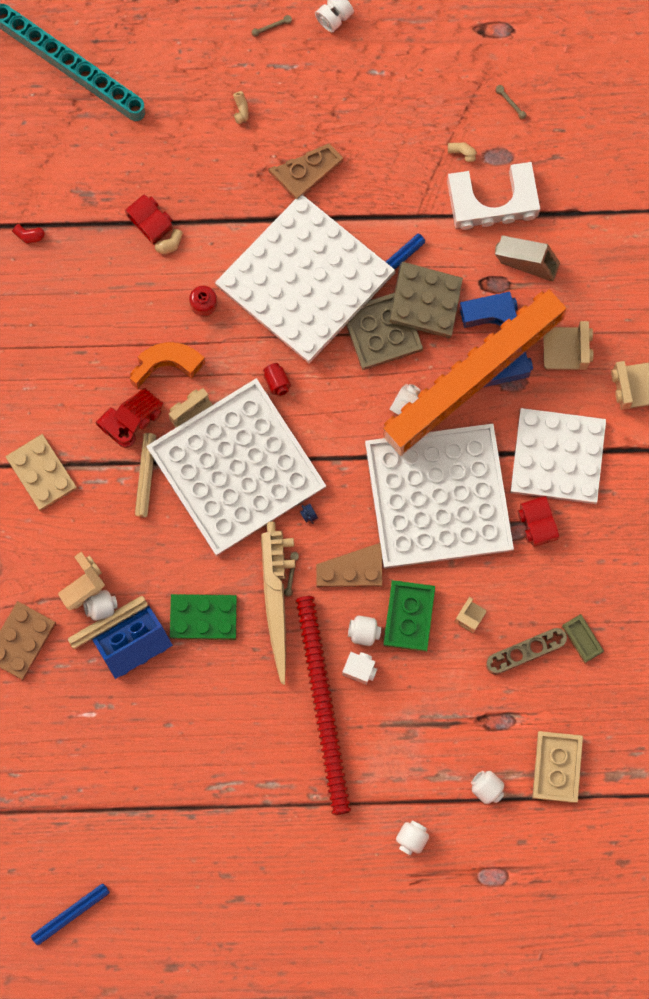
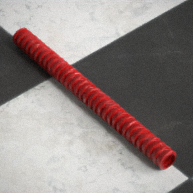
(323, 706)

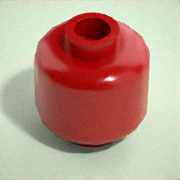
(203, 300)

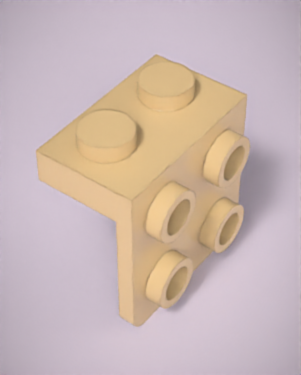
(568, 347)
(631, 384)
(195, 404)
(85, 586)

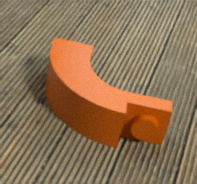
(163, 355)

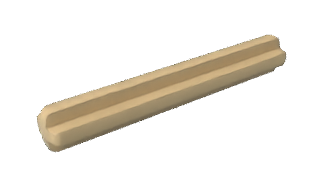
(145, 477)
(105, 624)

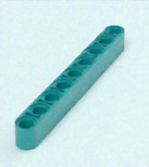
(73, 70)

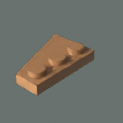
(306, 171)
(353, 569)

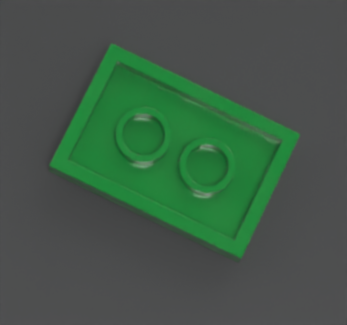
(409, 616)
(203, 617)

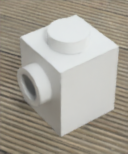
(360, 667)

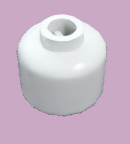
(100, 605)
(364, 630)
(487, 787)
(412, 837)

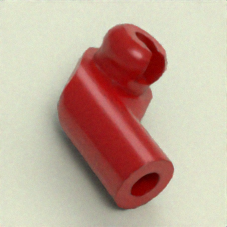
(28, 236)

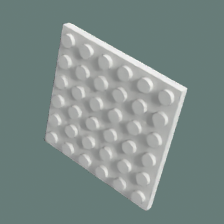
(305, 278)
(236, 466)
(439, 497)

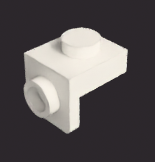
(407, 394)

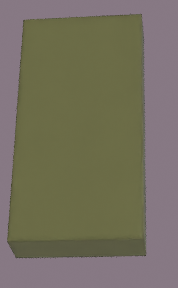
(582, 638)

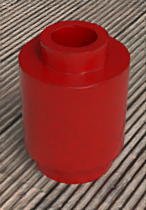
(276, 379)

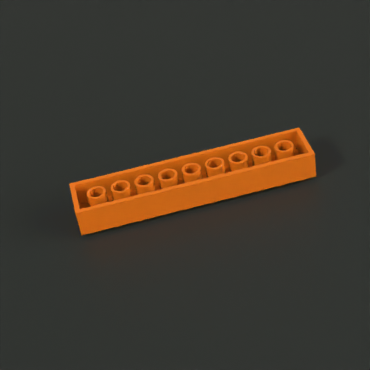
(474, 372)

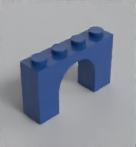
(496, 310)

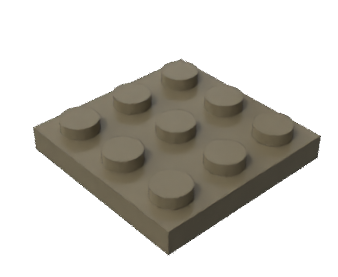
(425, 300)
(377, 339)

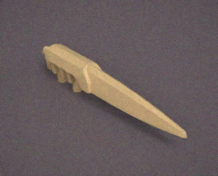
(273, 572)

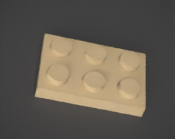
(41, 472)
(557, 767)

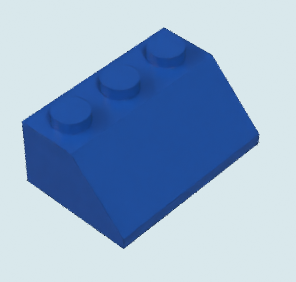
(132, 642)

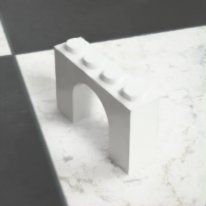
(470, 212)

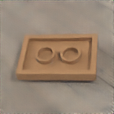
(23, 639)

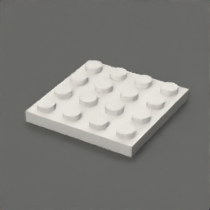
(558, 456)

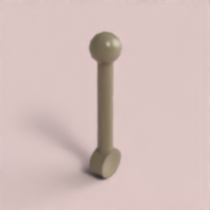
(287, 20)
(500, 90)
(288, 592)

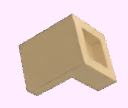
(470, 616)

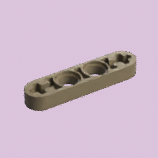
(528, 654)

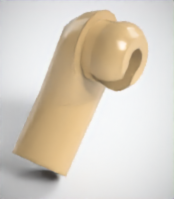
(242, 106)
(463, 148)
(169, 245)

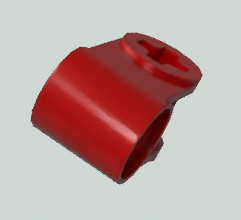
(115, 428)

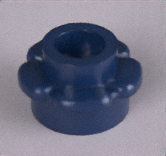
(308, 513)

